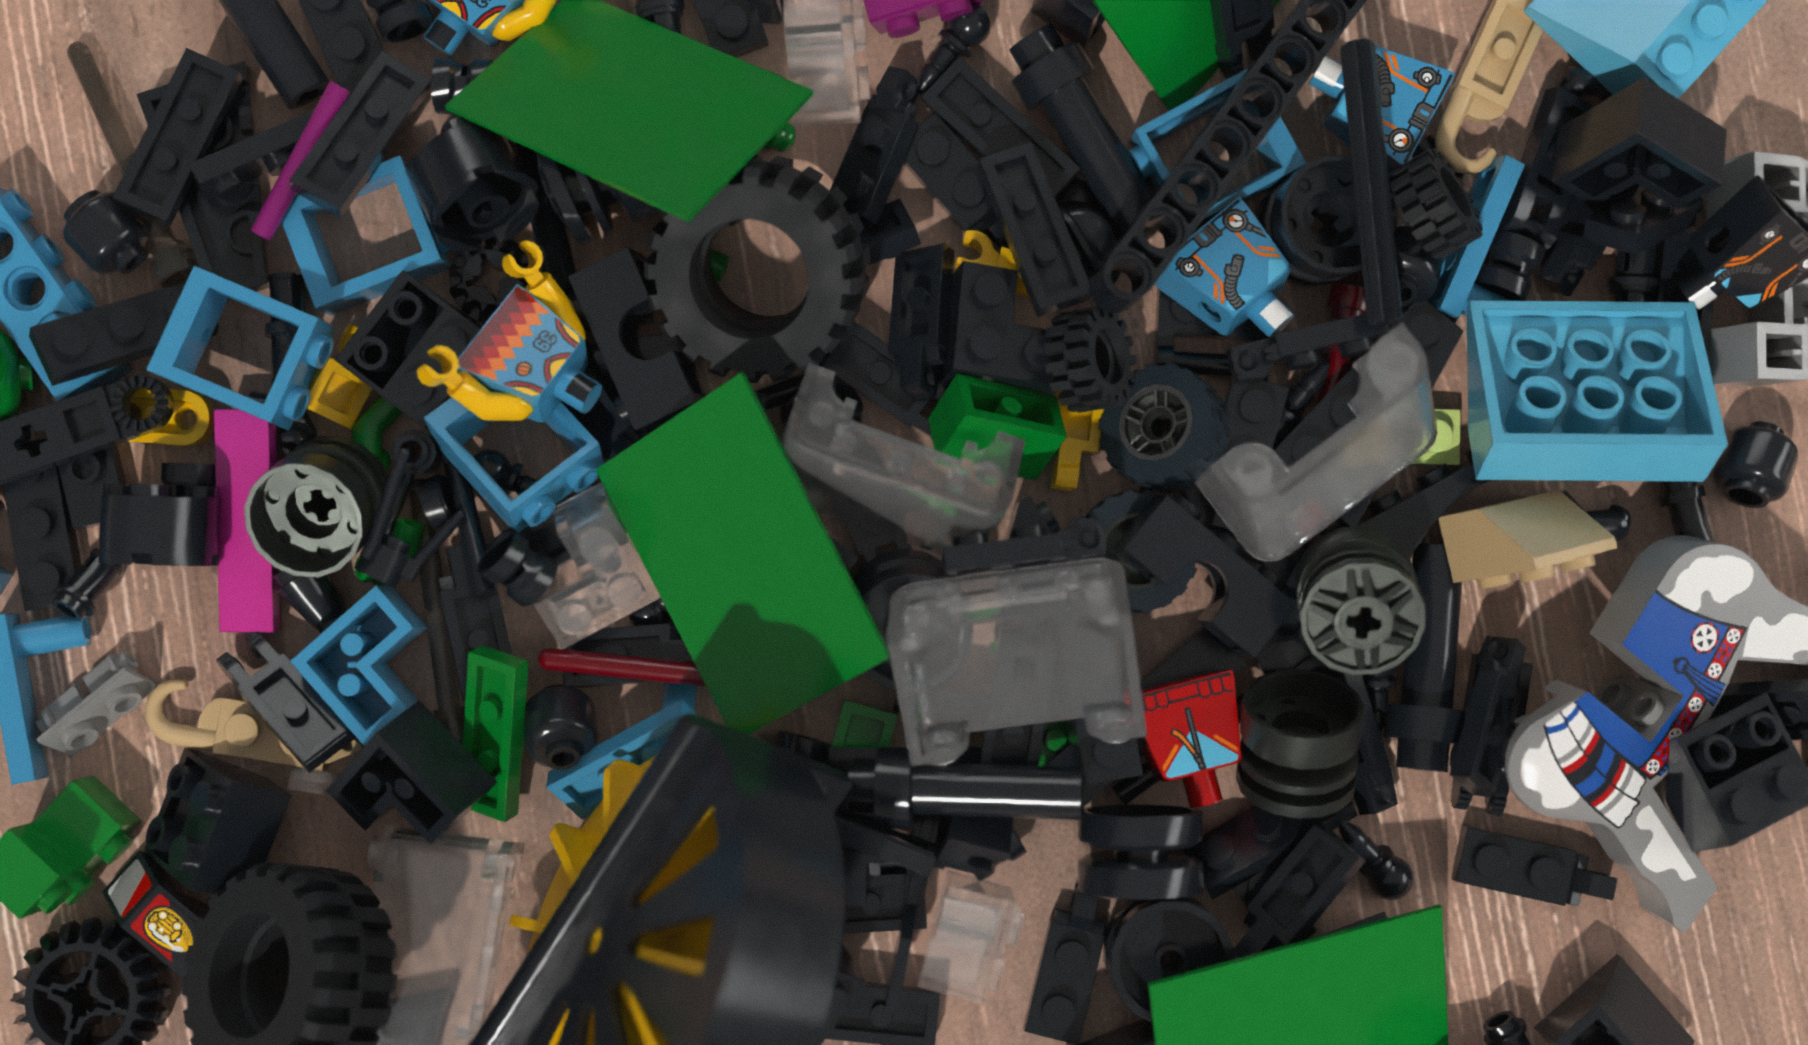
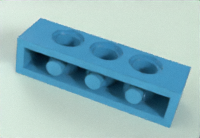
(30, 261)

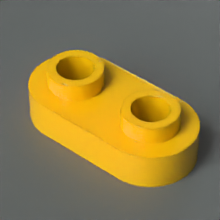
(174, 432)

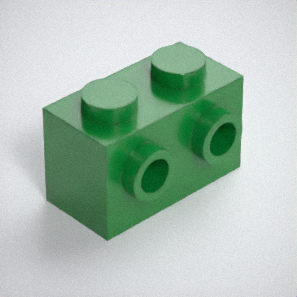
(980, 408)

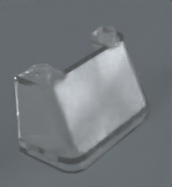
(893, 481)
(1283, 508)
(1014, 655)
(447, 929)

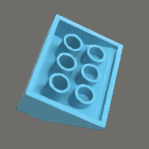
(1643, 38)
(1590, 392)

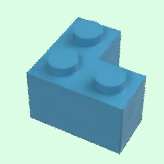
(352, 660)

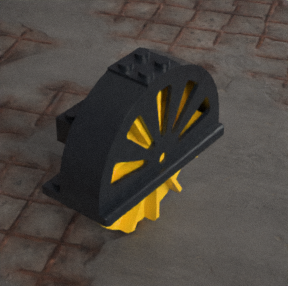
(691, 905)

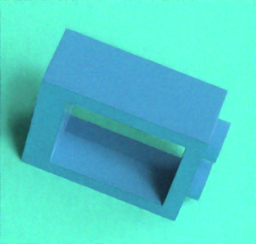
(1276, 148)
(316, 262)
(192, 328)
(454, 425)

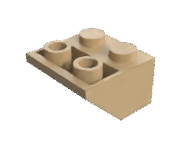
(1522, 538)

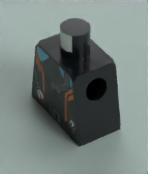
(1748, 249)

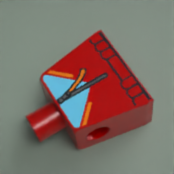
(1192, 732)

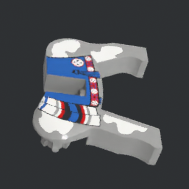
(1682, 626)

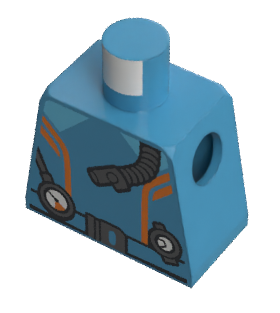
(1407, 94)
(1230, 274)

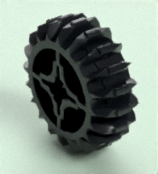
(109, 953)

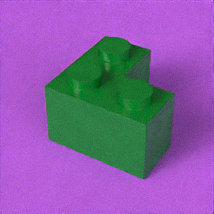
(63, 847)

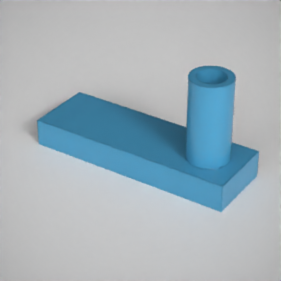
(1459, 270)
(17, 700)
(582, 785)

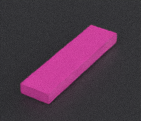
(245, 578)

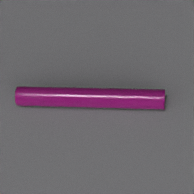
(281, 195)

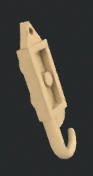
(1488, 78)
(225, 728)

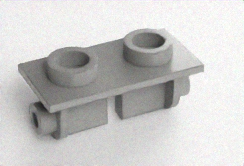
(77, 721)

